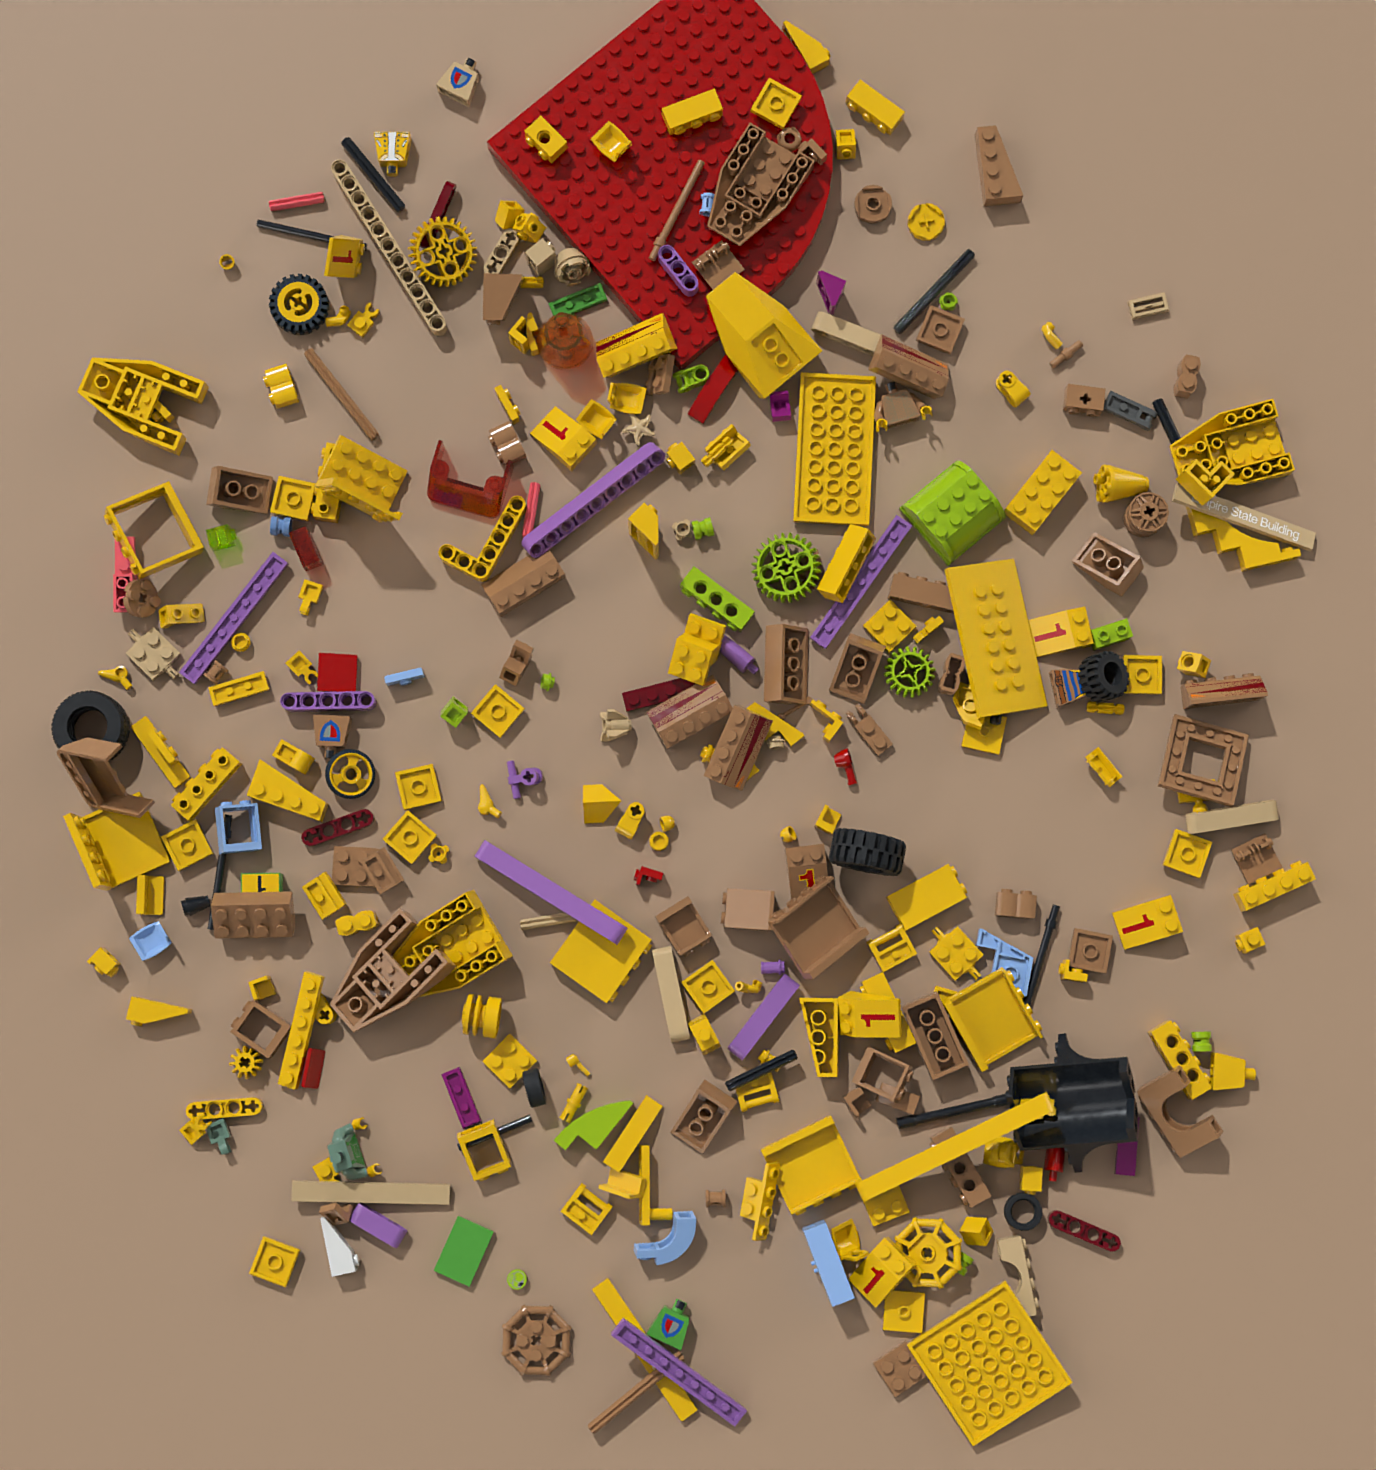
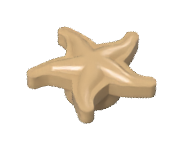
(638, 428)

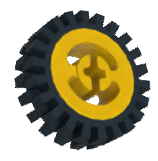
(308, 289)

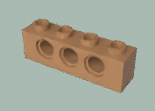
(979, 1191)

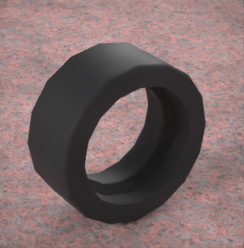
(534, 1087)
(1037, 1211)

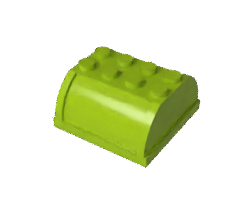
(954, 511)

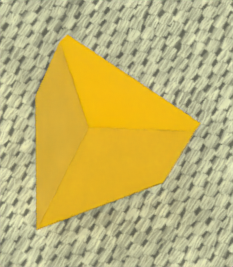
(598, 803)

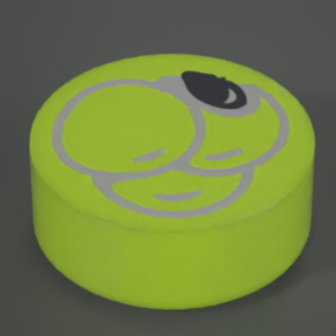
(517, 1279)

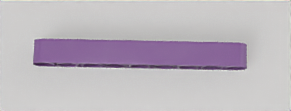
(593, 499)
(551, 892)

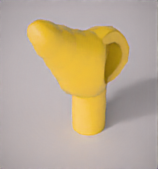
(117, 675)
(486, 804)

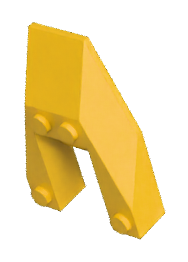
(129, 392)

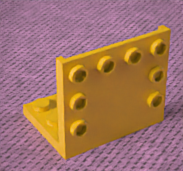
(362, 479)
(116, 846)

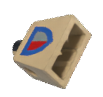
(459, 82)

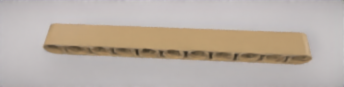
(385, 239)

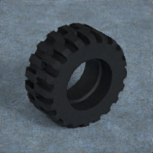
(867, 852)

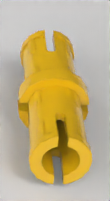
(573, 1102)

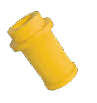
(766, 1056)

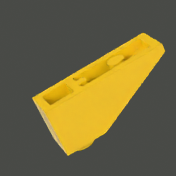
(810, 49)
(151, 1011)

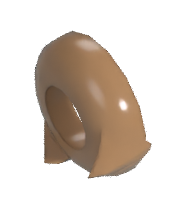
(793, 146)

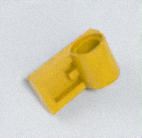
(293, 757)

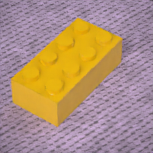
(1042, 492)

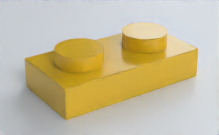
(512, 411)

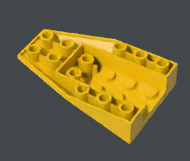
(759, 334)
(1240, 438)
(461, 932)

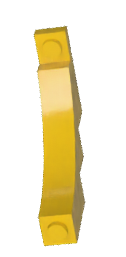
(1250, 551)

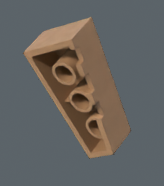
(996, 173)

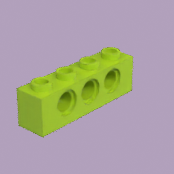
(696, 578)

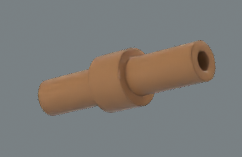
(1066, 354)

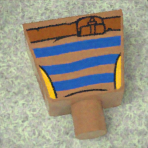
(1066, 686)

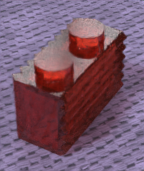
(305, 548)

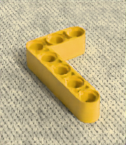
(491, 545)

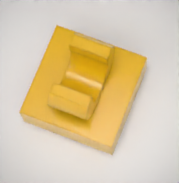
(161, 413)

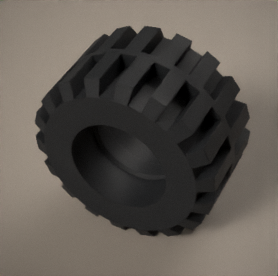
(1103, 676)

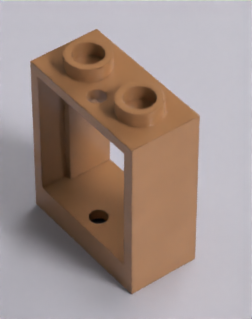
(278, 1038)
(864, 1069)

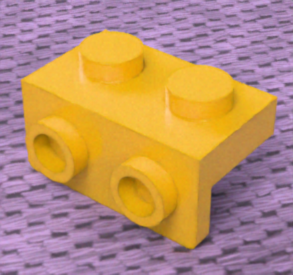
(739, 446)

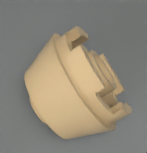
(571, 266)

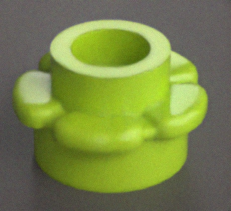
(953, 301)
(547, 681)

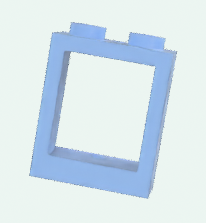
(255, 844)

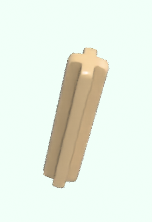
(548, 920)

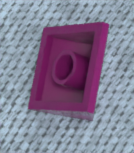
(831, 290)

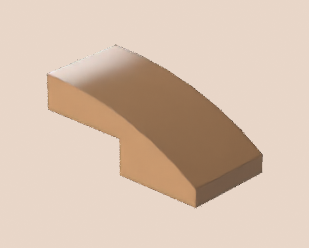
(907, 1104)

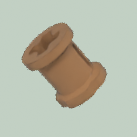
(216, 672)
(715, 1198)

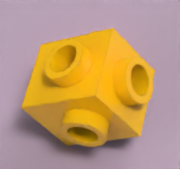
(529, 227)

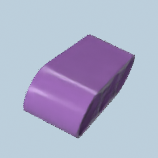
(677, 262)
(378, 1225)

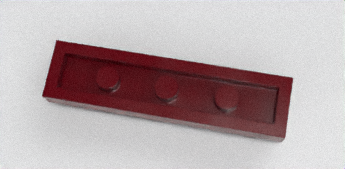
(654, 694)

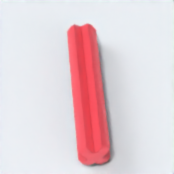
(296, 201)
(531, 508)

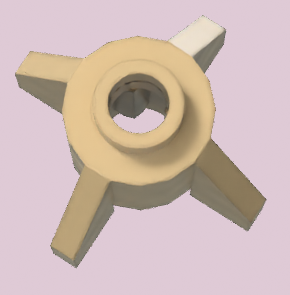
(614, 725)

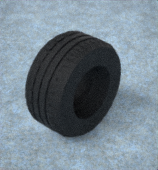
(85, 701)

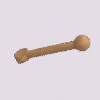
(782, 715)

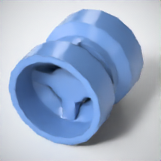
(280, 526)

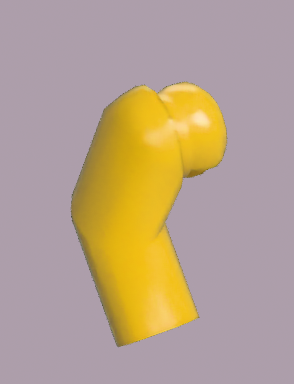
(340, 319)

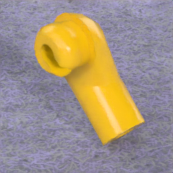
(1050, 336)
(747, 988)

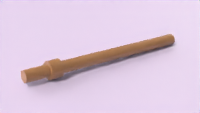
(661, 240)

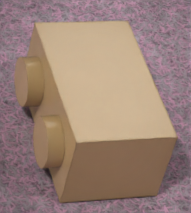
(541, 257)

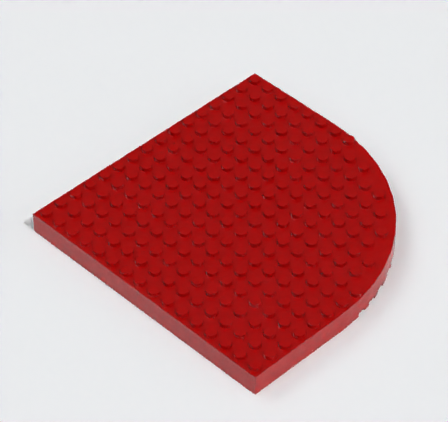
(622, 206)

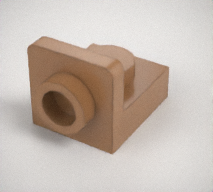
(814, 150)
(336, 1214)

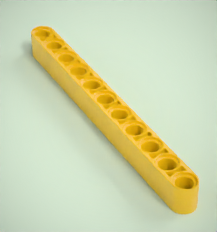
(955, 1146)

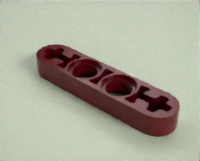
(440, 208)
(337, 825)
(1084, 1229)

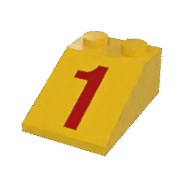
(344, 257)
(564, 438)
(1061, 632)
(1147, 922)
(869, 1015)
(881, 1271)

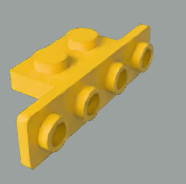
(160, 751)
(759, 1199)

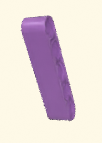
(319, 697)
(763, 1016)

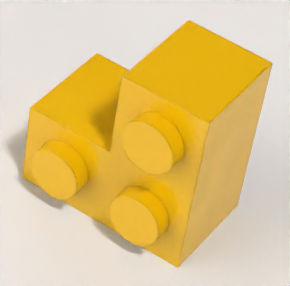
(1203, 483)

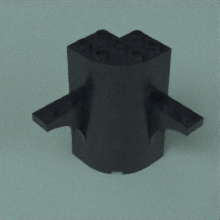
(1090, 1098)

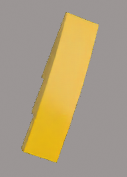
(632, 1134)

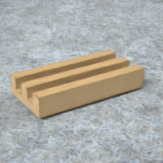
(1133, 310)

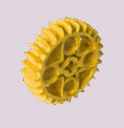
(437, 245)

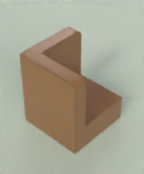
(857, 1101)

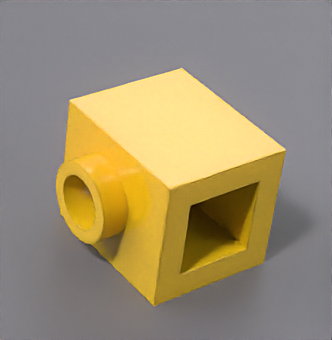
(679, 457)

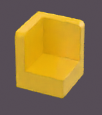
(507, 213)
(827, 820)
(261, 988)
(976, 1231)

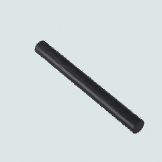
(502, 1129)

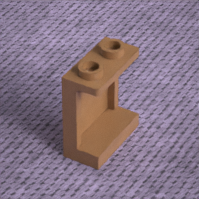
(684, 927)

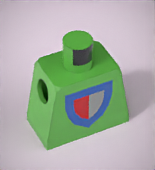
(670, 1325)

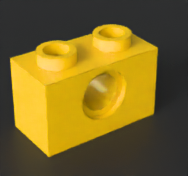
(542, 129)

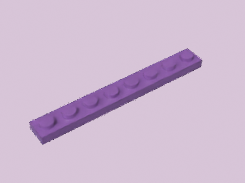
(870, 569)
(233, 618)
(678, 1372)

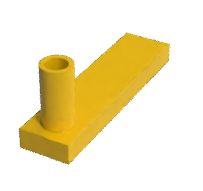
(645, 1212)

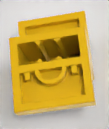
(697, 649)

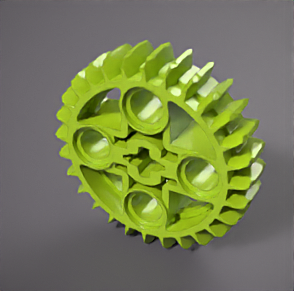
(778, 566)

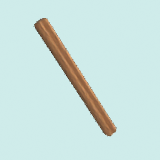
(341, 394)
(628, 1398)

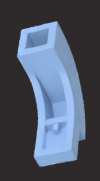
(674, 1244)

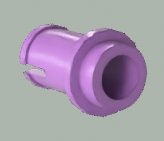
(773, 967)

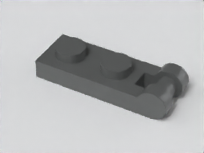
(1129, 410)

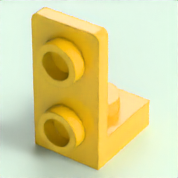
(180, 614)
(831, 729)

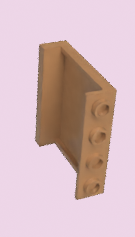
(816, 928)

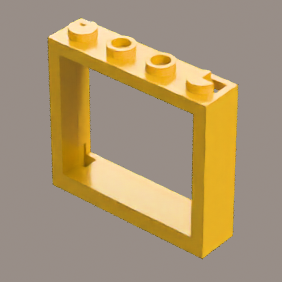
(178, 512)

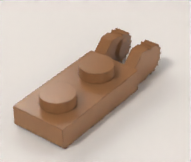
(870, 731)

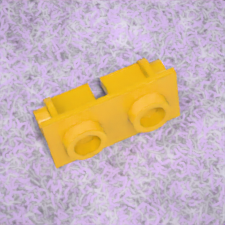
(1103, 767)

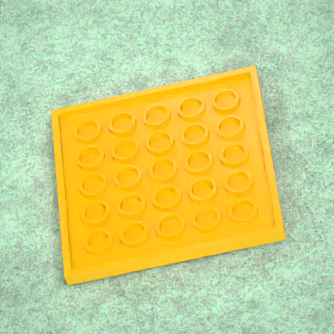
(989, 1363)

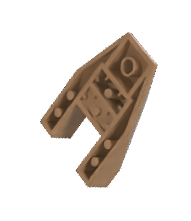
(378, 983)

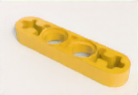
(224, 1108)

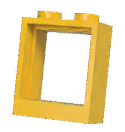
(478, 1132)

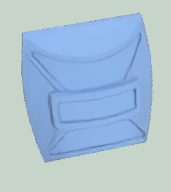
(150, 941)

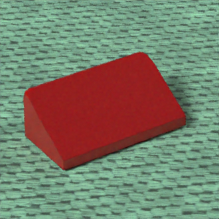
(313, 1068)

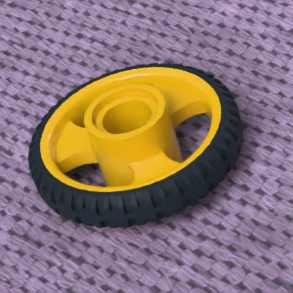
(353, 757)

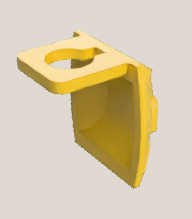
(611, 141)
(626, 397)
(596, 419)
(1002, 1153)
(847, 1241)

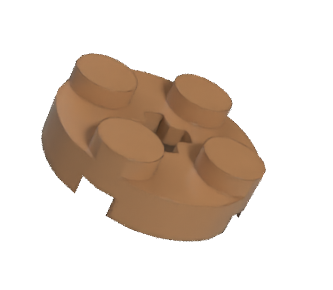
(869, 214)
(150, 598)

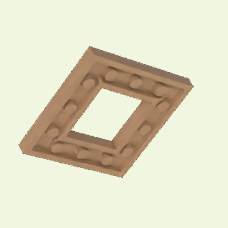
(1171, 773)

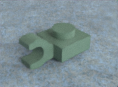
(218, 1133)

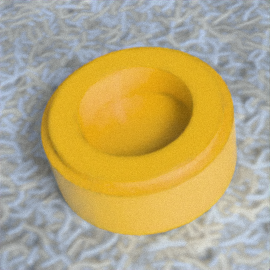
(658, 841)

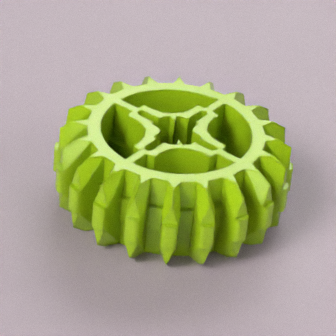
(906, 664)

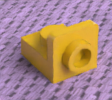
(845, 144)
(1249, 940)
(1074, 975)

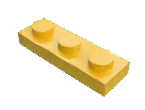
(238, 688)

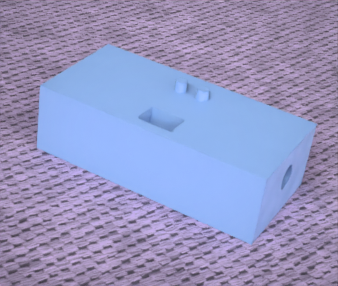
(827, 1263)

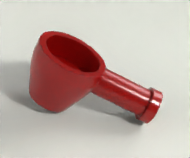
(843, 760)

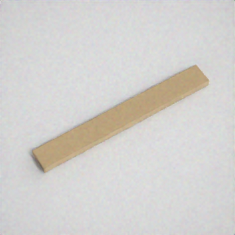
(370, 1192)

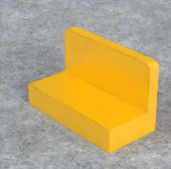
(516, 337)
(150, 895)
(624, 1184)

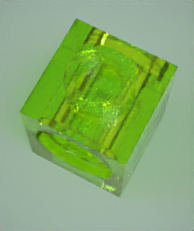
(221, 537)

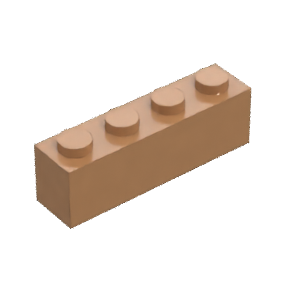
(920, 592)

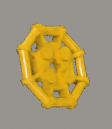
(939, 1252)

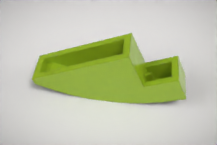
(594, 1125)

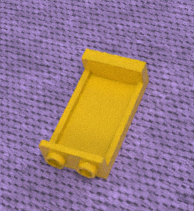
(927, 896)

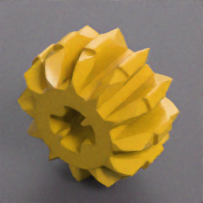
(246, 1070)

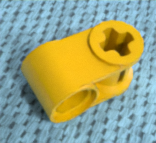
(1013, 389)
(628, 823)
(324, 1006)

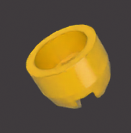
(226, 257)
(667, 823)
(788, 834)

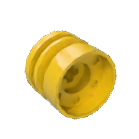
(482, 1016)

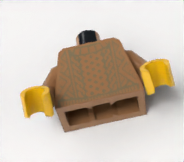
(899, 408)

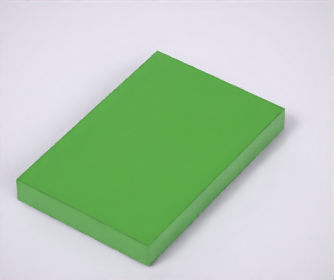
(463, 1251)

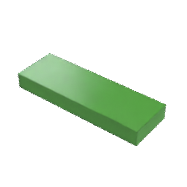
(579, 300)

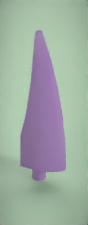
(738, 656)

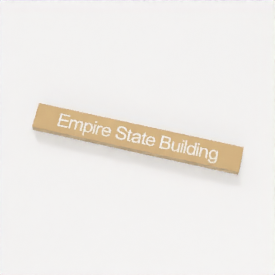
(1248, 519)

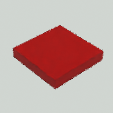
(336, 672)

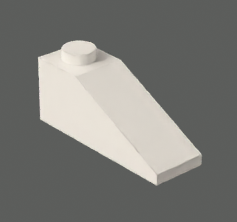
(339, 1252)

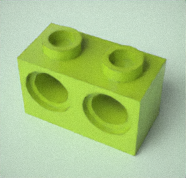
(1111, 634)

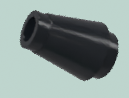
(193, 905)

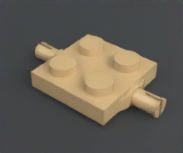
(153, 654)

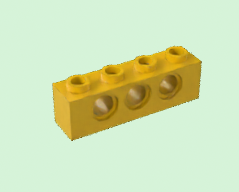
(1159, 1036)

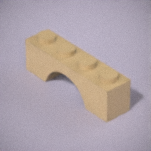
(1012, 1250)

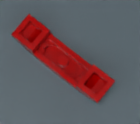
(712, 390)

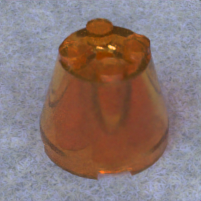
(564, 351)

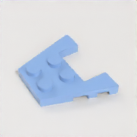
(1009, 958)

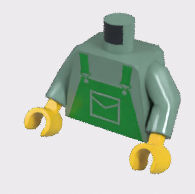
(346, 1153)

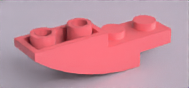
(122, 576)

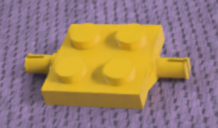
(956, 953)

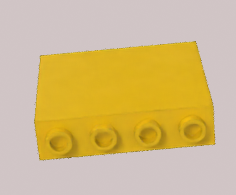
(599, 962)
(992, 1017)
(812, 1165)

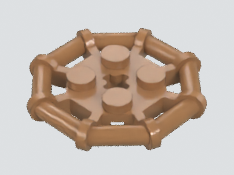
(536, 1328)

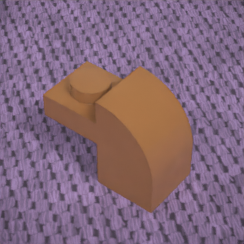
(516, 663)

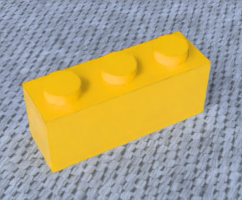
(874, 107)
(692, 112)

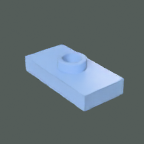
(405, 677)

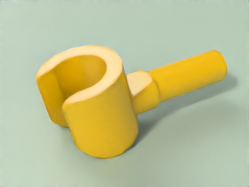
(573, 1060)

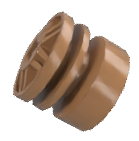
(1141, 524)

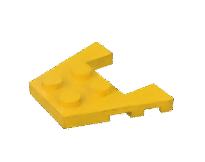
(788, 732)

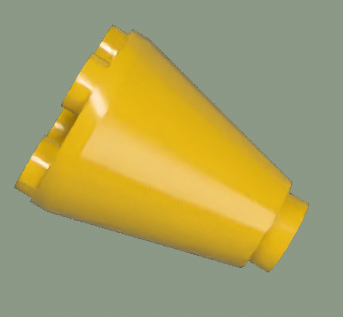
(1116, 483)

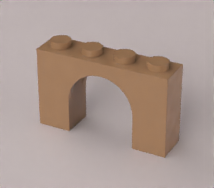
(1182, 1138)

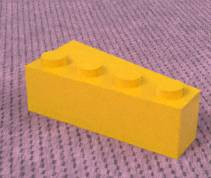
(279, 790)
(823, 1033)

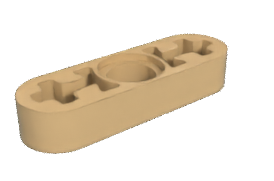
(503, 239)

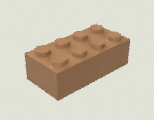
(253, 914)
(934, 1035)

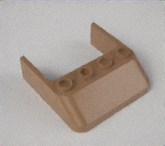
(96, 780)

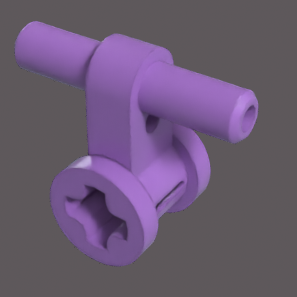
(514, 779)

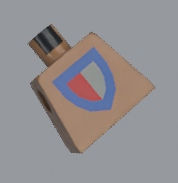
(331, 732)

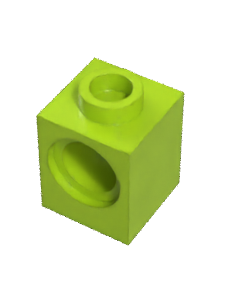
(454, 712)

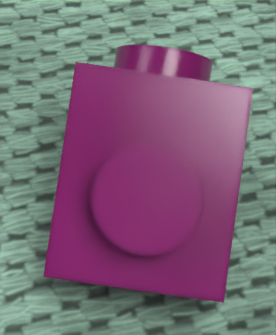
(780, 406)

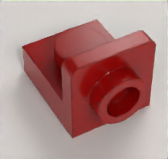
(651, 875)

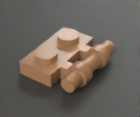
(660, 375)

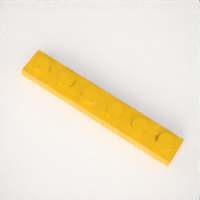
(301, 1030)

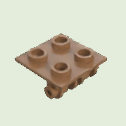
(717, 264)
(1257, 858)

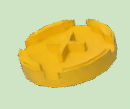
(926, 221)

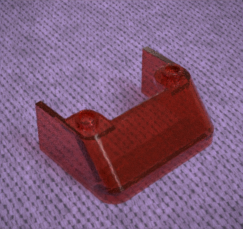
(465, 496)

